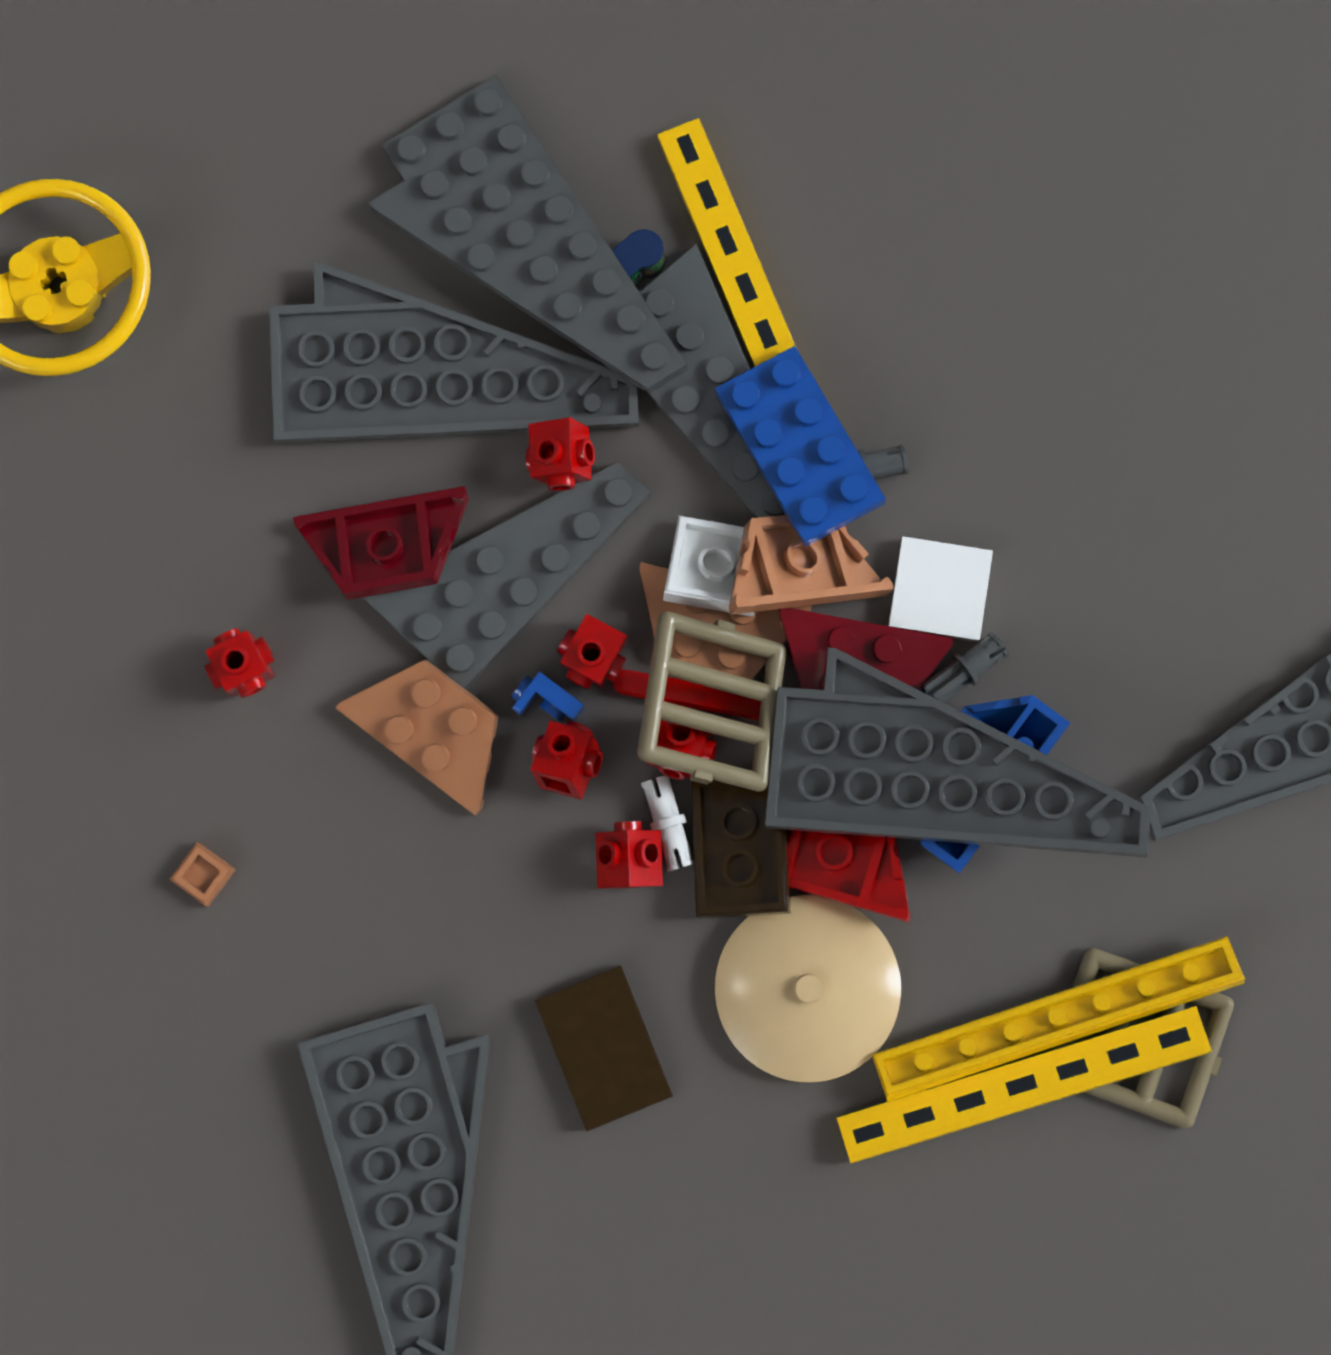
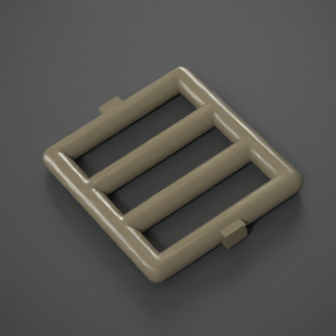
(656, 709)
(1204, 1066)

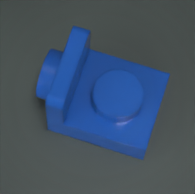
(556, 700)

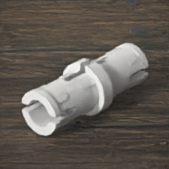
(669, 821)

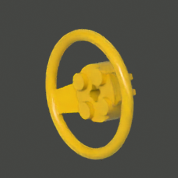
(89, 274)

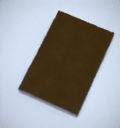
(737, 859)
(604, 1048)

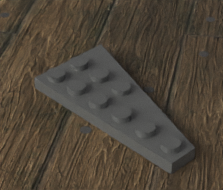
(701, 332)
(509, 574)
(1258, 760)

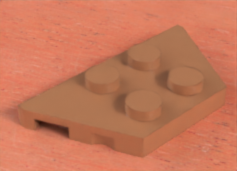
(782, 573)
(703, 653)
(431, 728)

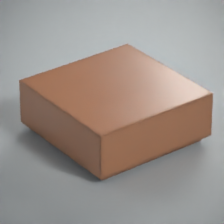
(202, 874)

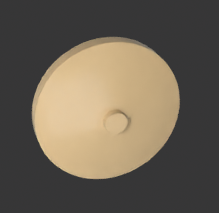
(808, 990)

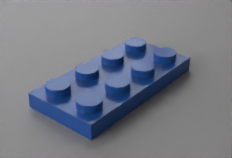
(800, 446)

